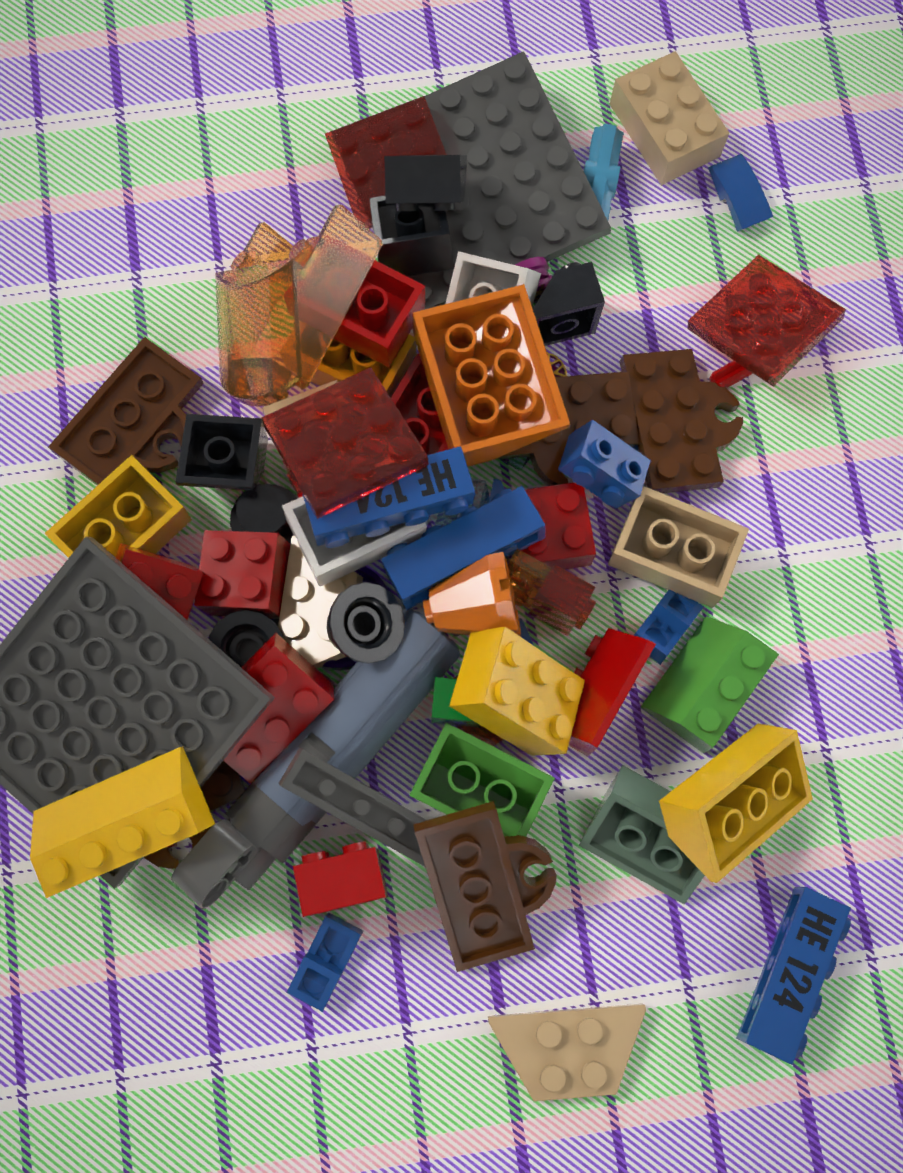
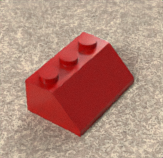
(608, 679)

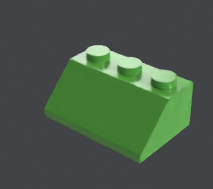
(709, 682)
(472, 773)

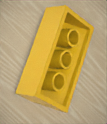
(738, 799)
(117, 822)

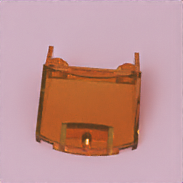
(287, 305)

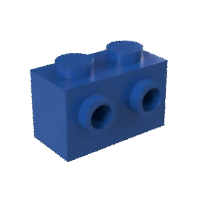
(604, 464)

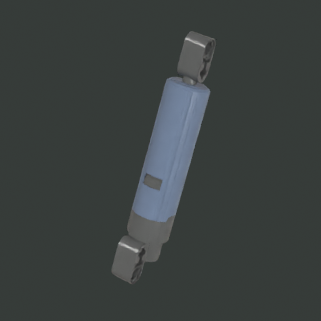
(347, 734)

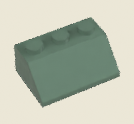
(633, 836)

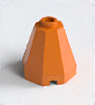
(474, 599)

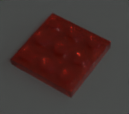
(361, 149)
(766, 320)
(344, 442)

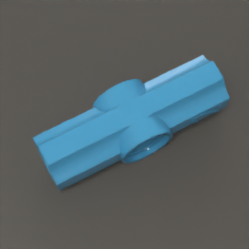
(602, 164)

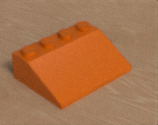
(489, 374)

